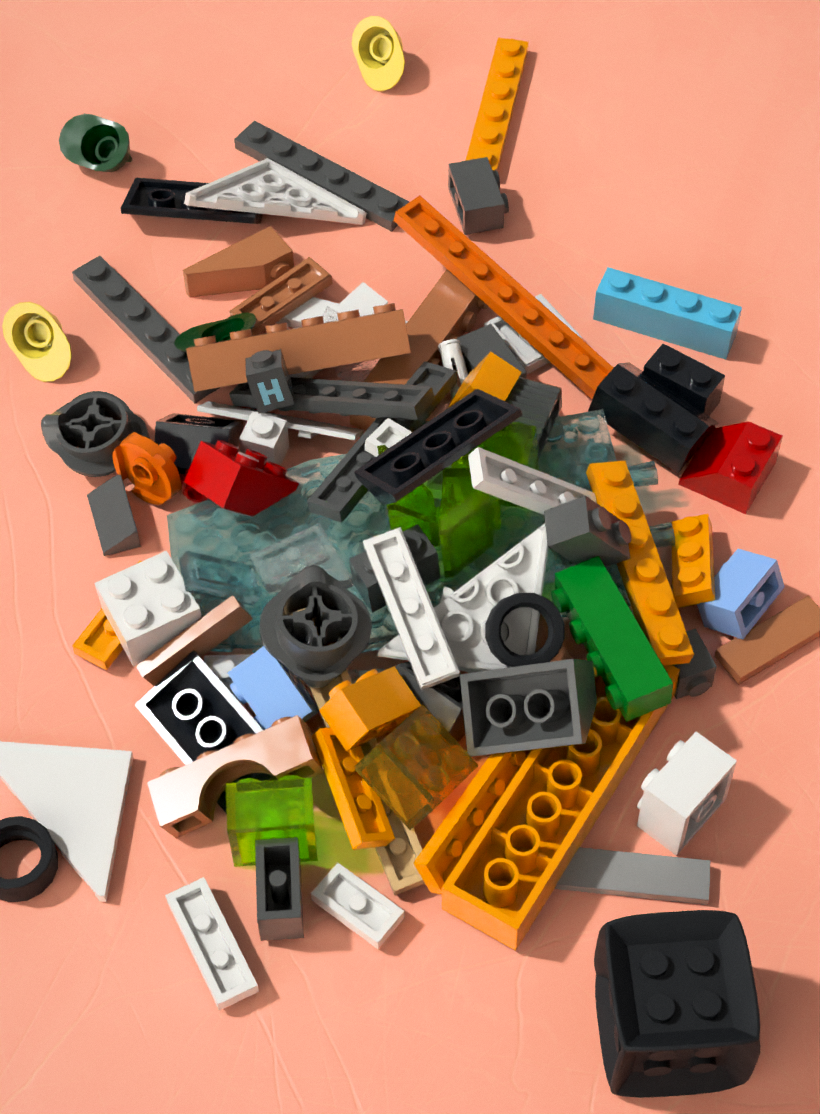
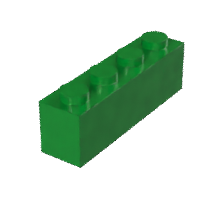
(612, 638)

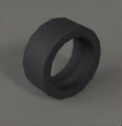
(546, 608)
(43, 874)

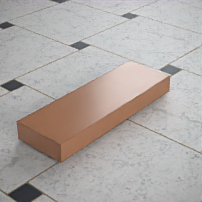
(285, 294)
(200, 637)
(771, 640)

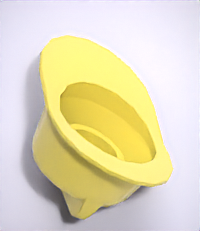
(378, 52)
(37, 340)

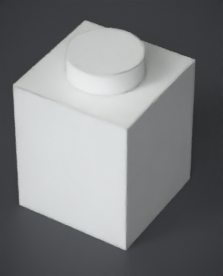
(267, 436)

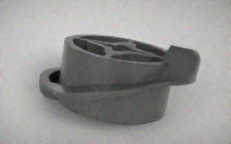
(94, 424)
(295, 638)

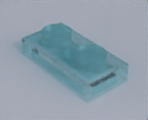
(219, 578)

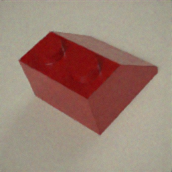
(733, 464)

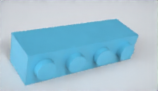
(667, 313)

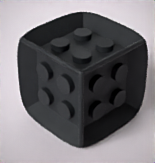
(676, 1003)

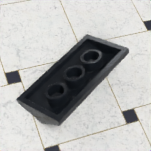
(167, 199)
(435, 445)
(198, 714)

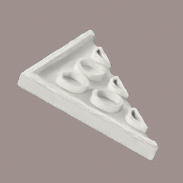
(274, 191)
(467, 609)
(74, 796)

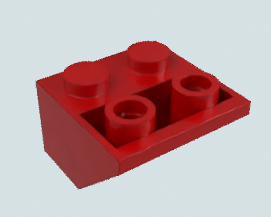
(238, 479)

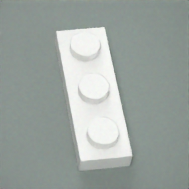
(212, 943)

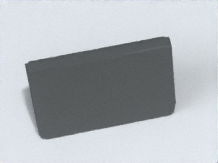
(113, 517)

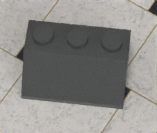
(528, 706)

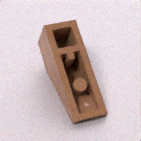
(240, 267)

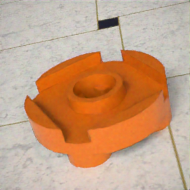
(148, 468)

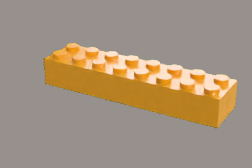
(543, 823)

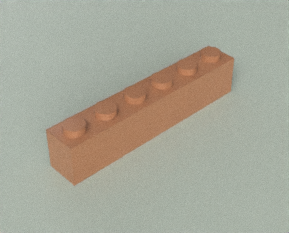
(442, 316)
(304, 348)

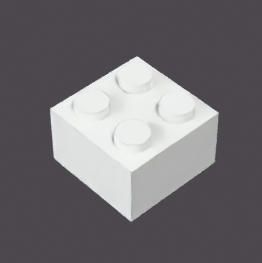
(147, 605)
(685, 792)

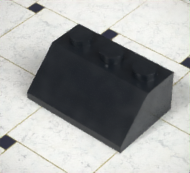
(652, 415)

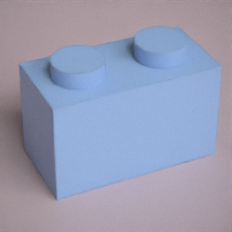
(742, 593)
(270, 689)

